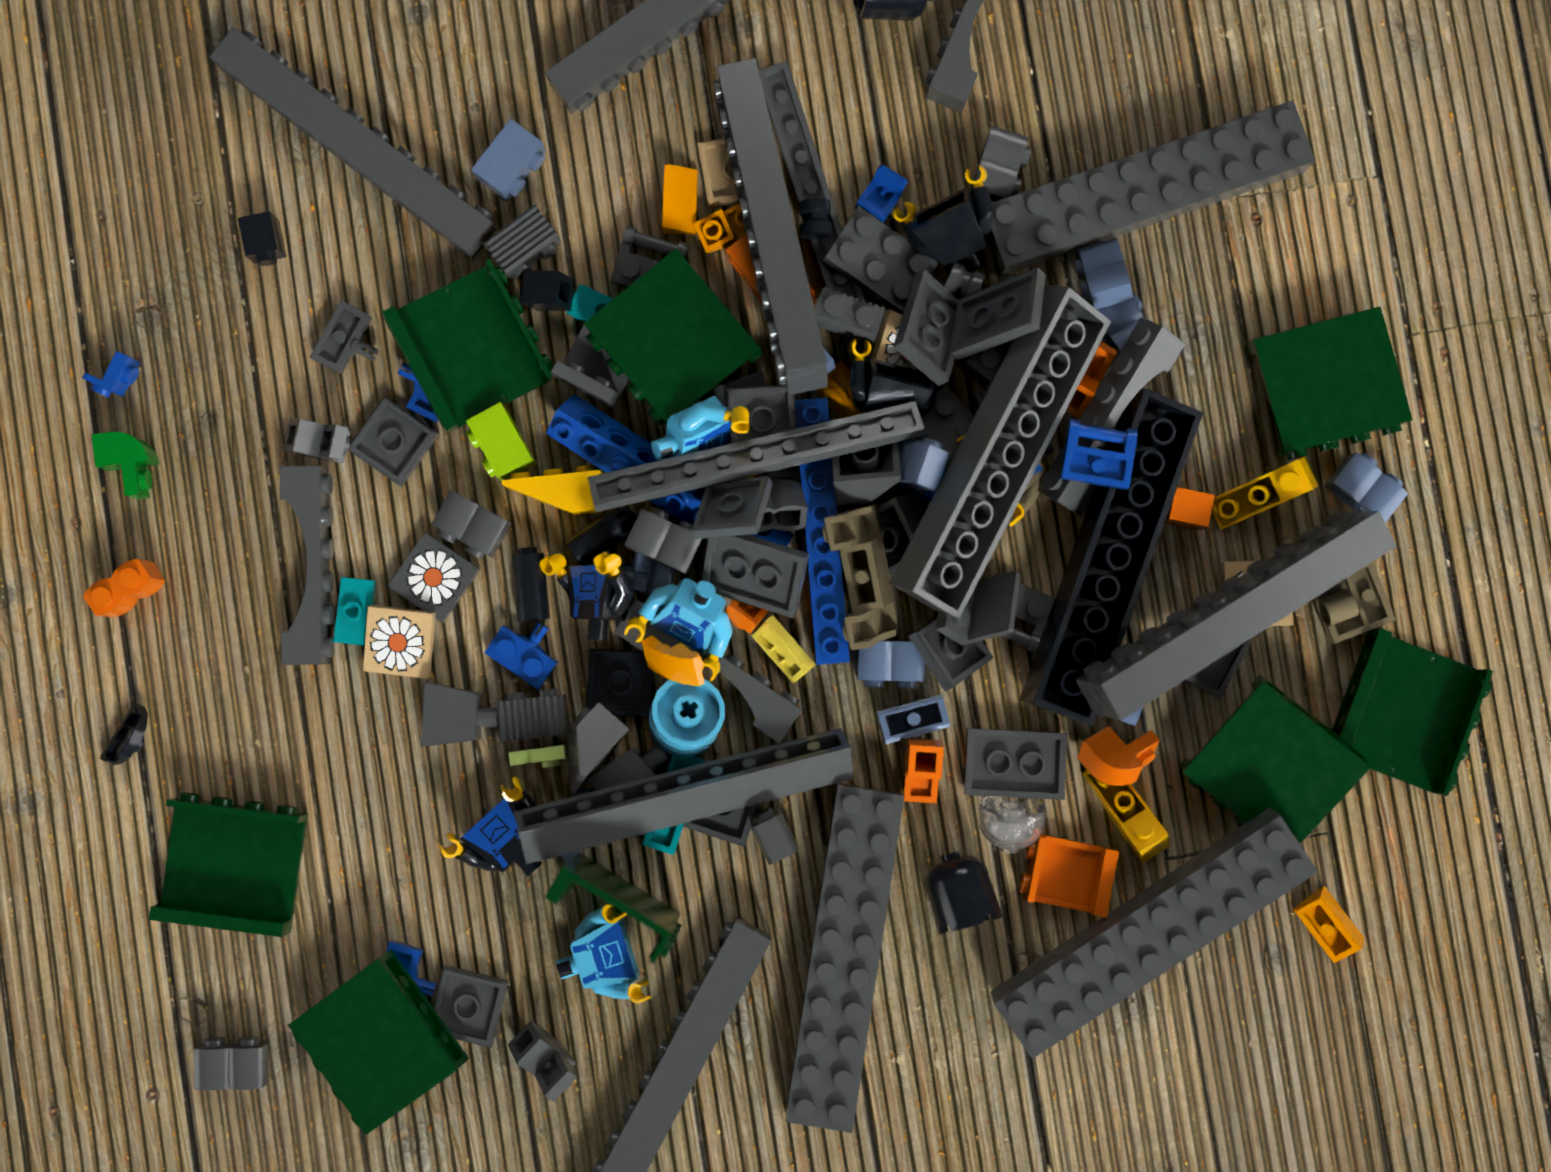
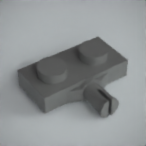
(343, 338)

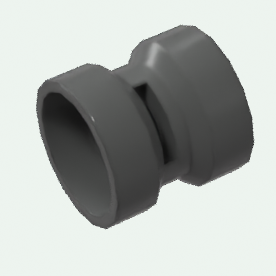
(963, 282)

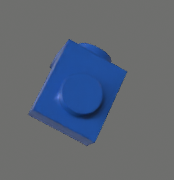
(882, 193)
(118, 376)

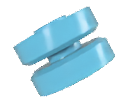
(684, 735)

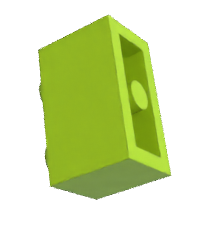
(500, 442)

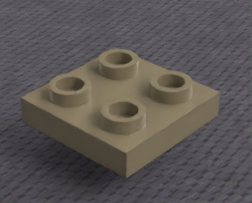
(1354, 605)

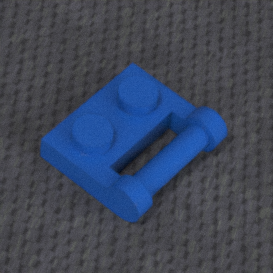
(1098, 465)

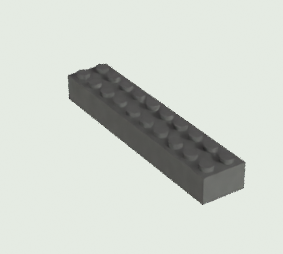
(1148, 187)
(770, 228)
(1000, 453)
(1234, 613)
(1153, 932)
(844, 958)

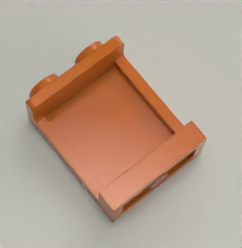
(1070, 874)

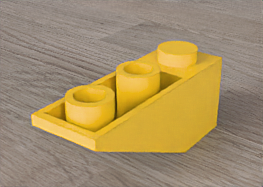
(563, 491)
(1263, 493)
(1131, 817)

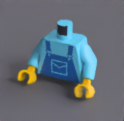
(700, 428)
(689, 614)
(604, 957)

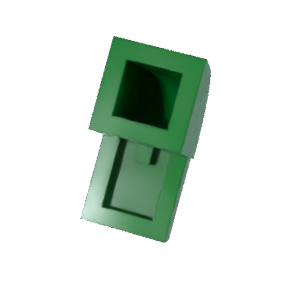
(131, 455)

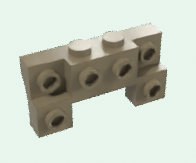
(866, 575)

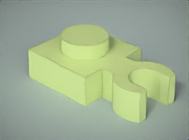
(548, 756)

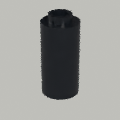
(601, 534)
(530, 586)

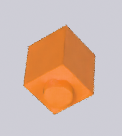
(1190, 509)

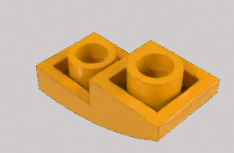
(720, 228)
(673, 662)

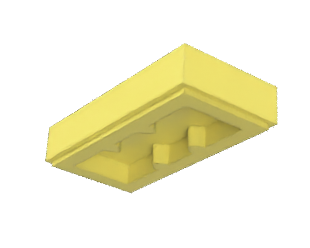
(783, 649)

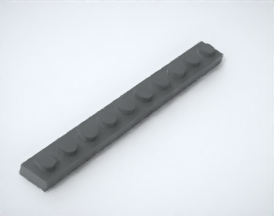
(805, 172)
(755, 456)

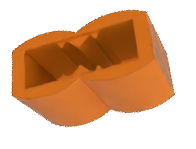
(120, 593)

